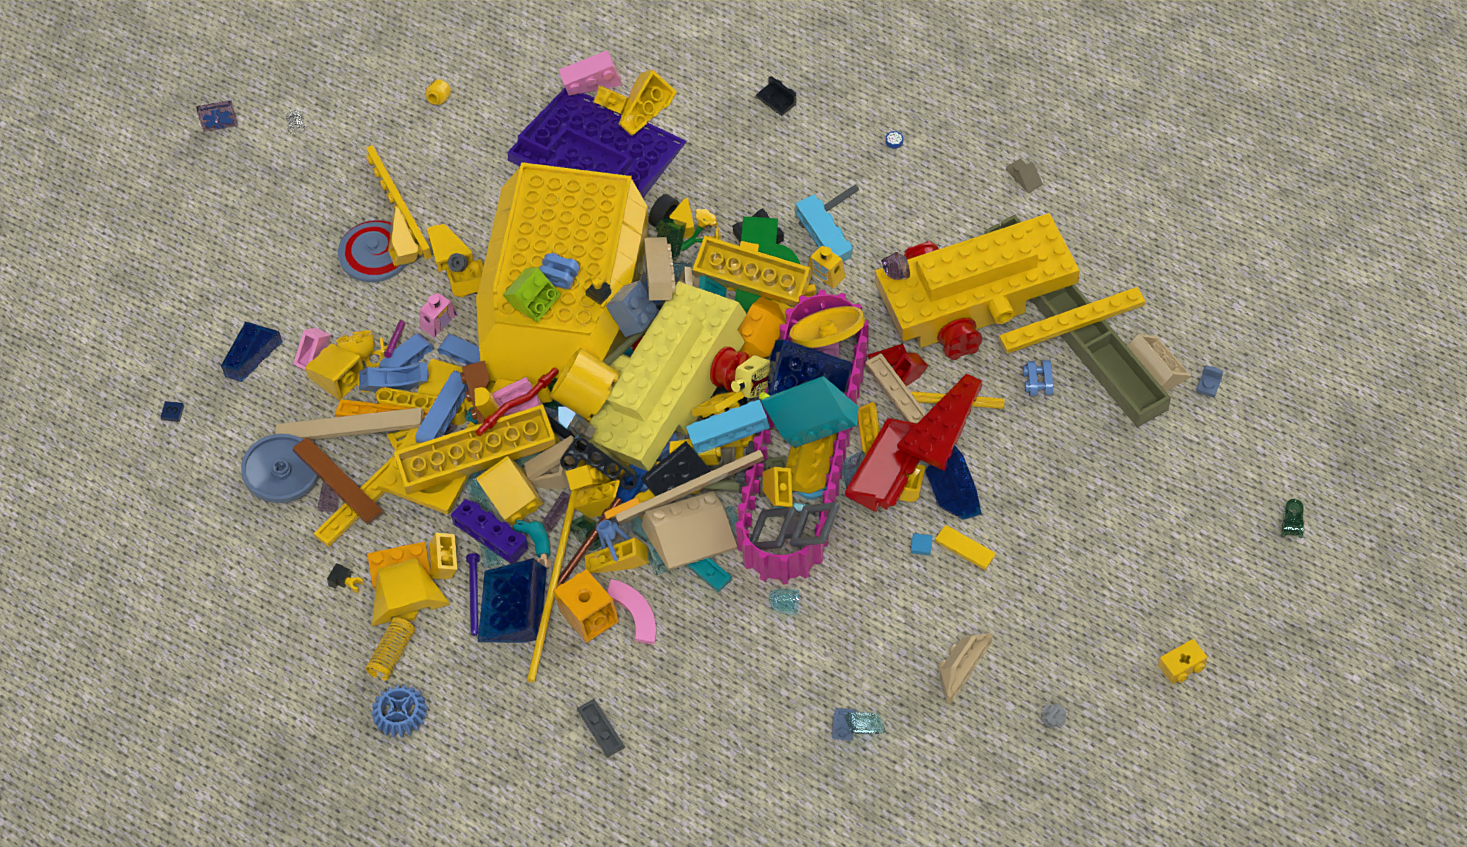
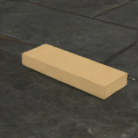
(547, 459)

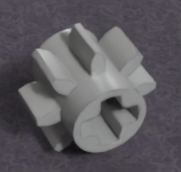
(1053, 715)

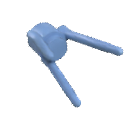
(607, 531)

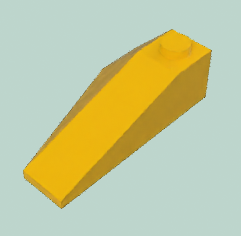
(645, 101)

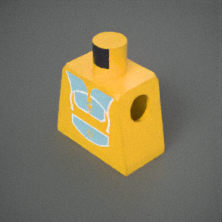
(827, 266)

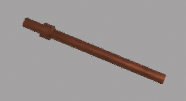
(585, 546)

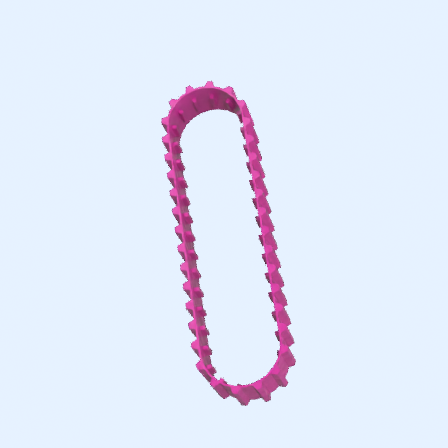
(799, 563)

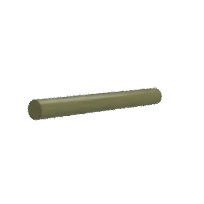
(624, 346)

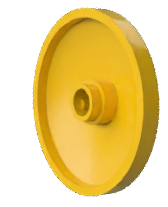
(827, 326)

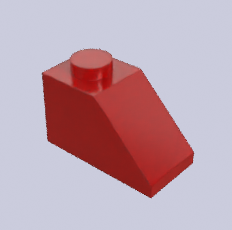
(910, 367)

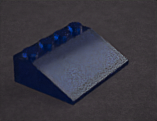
(797, 364)
(512, 602)

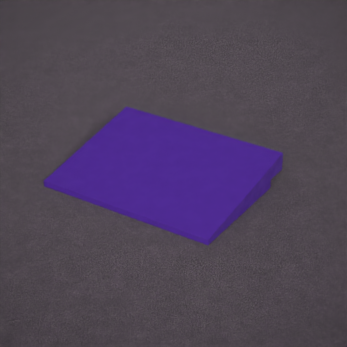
(590, 139)

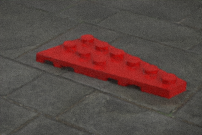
(942, 426)

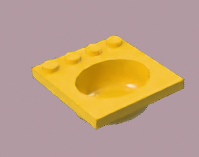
(438, 497)

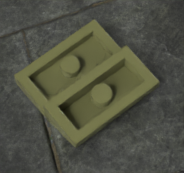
(724, 486)

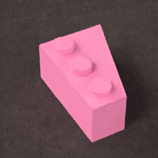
(590, 73)

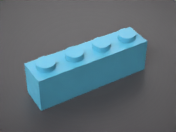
(821, 226)
(727, 427)

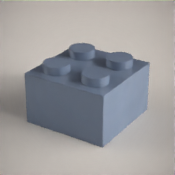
(632, 308)

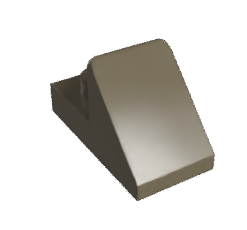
(1025, 175)

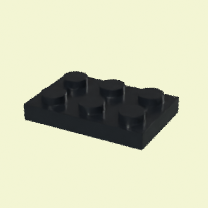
(675, 470)

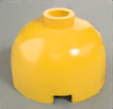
(360, 343)

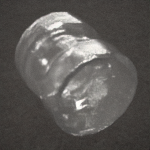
(295, 122)

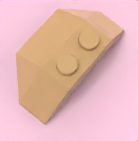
(961, 663)

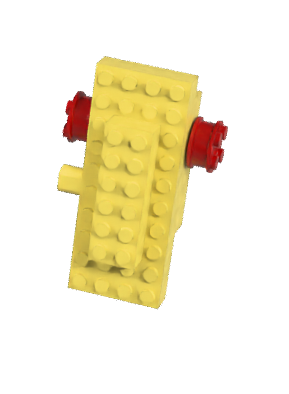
(672, 370)

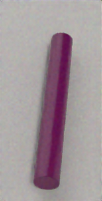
(394, 339)

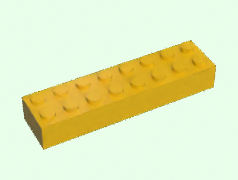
(467, 453)

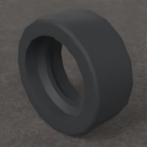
(662, 208)

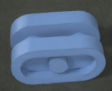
(559, 270)
(1032, 385)

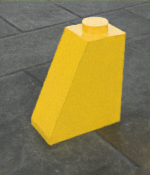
(444, 244)

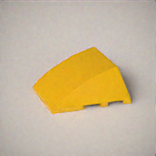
(404, 589)

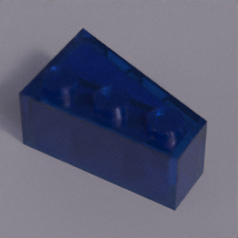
(249, 350)

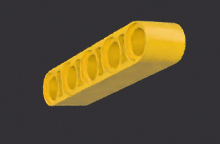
(414, 400)

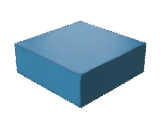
(921, 544)

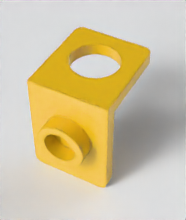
(378, 352)

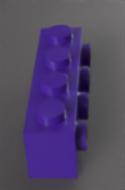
(489, 531)

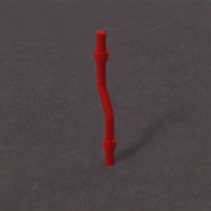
(491, 420)

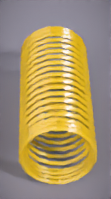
(396, 628)

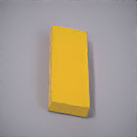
(965, 547)

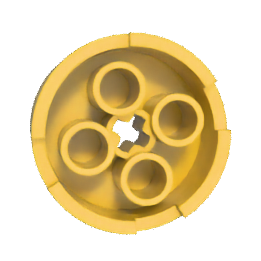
(584, 384)

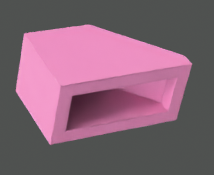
(310, 346)

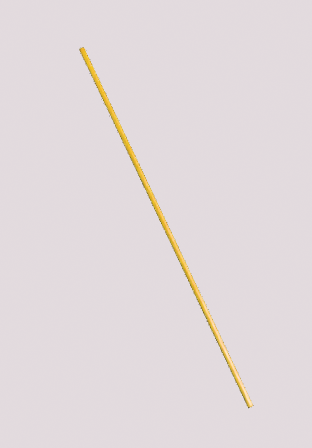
(553, 583)

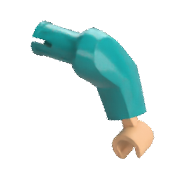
(539, 536)

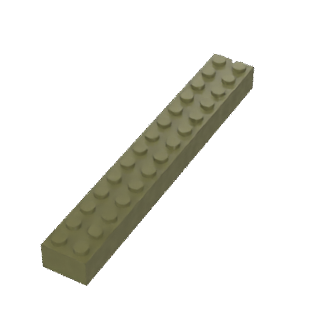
(1105, 354)

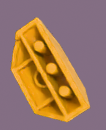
(761, 328)

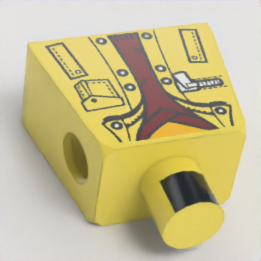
(752, 377)

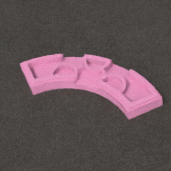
(639, 609)

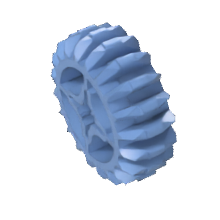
(389, 722)

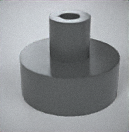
(457, 262)

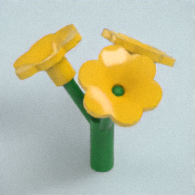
(705, 218)

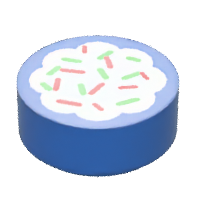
(894, 140)

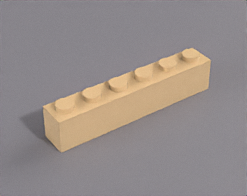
(659, 268)

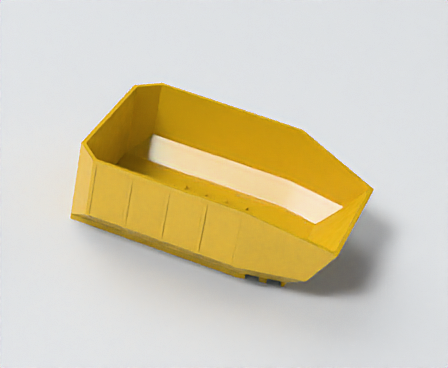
(579, 217)

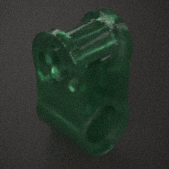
(1293, 522)

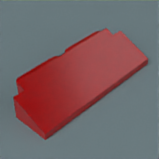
(884, 469)

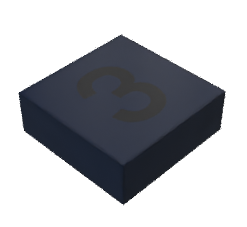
(172, 411)

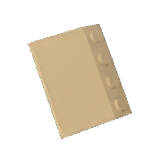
(689, 530)

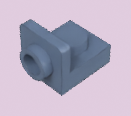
(1210, 381)
(840, 727)

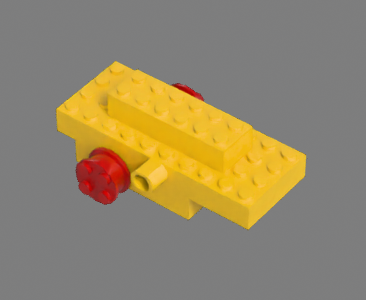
(976, 283)

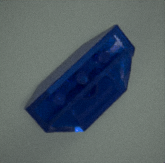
(955, 487)

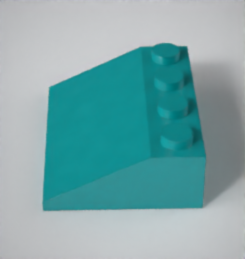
(811, 411)

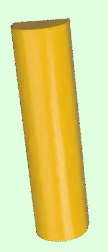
(485, 402)
(868, 425)

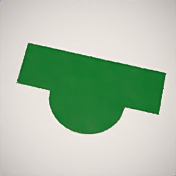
(763, 233)

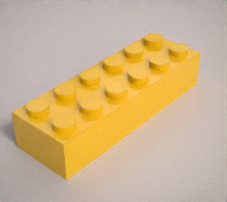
(752, 271)

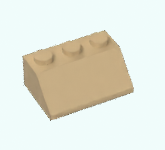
(1159, 361)

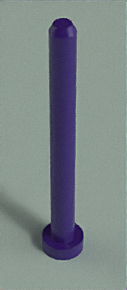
(473, 559)

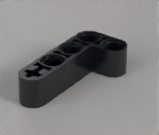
(601, 465)

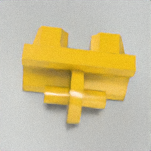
(610, 99)

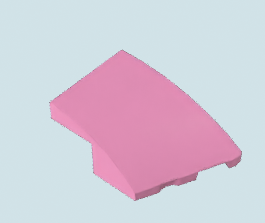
(516, 390)

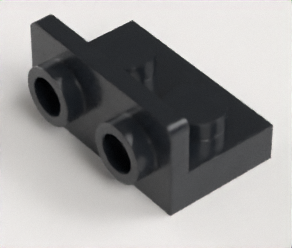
(777, 96)

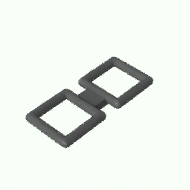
(794, 526)

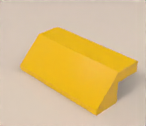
(438, 375)
(810, 464)

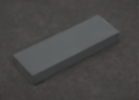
(600, 728)

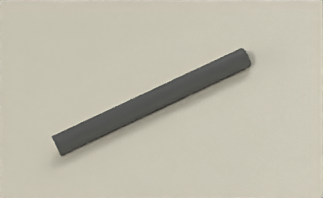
(838, 199)

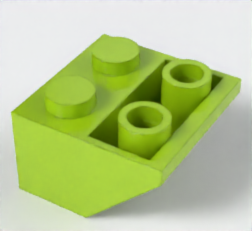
(532, 293)

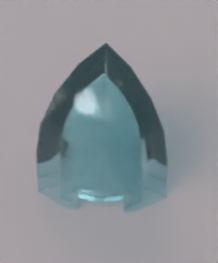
(785, 601)

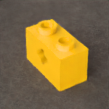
(443, 556)
(1187, 653)

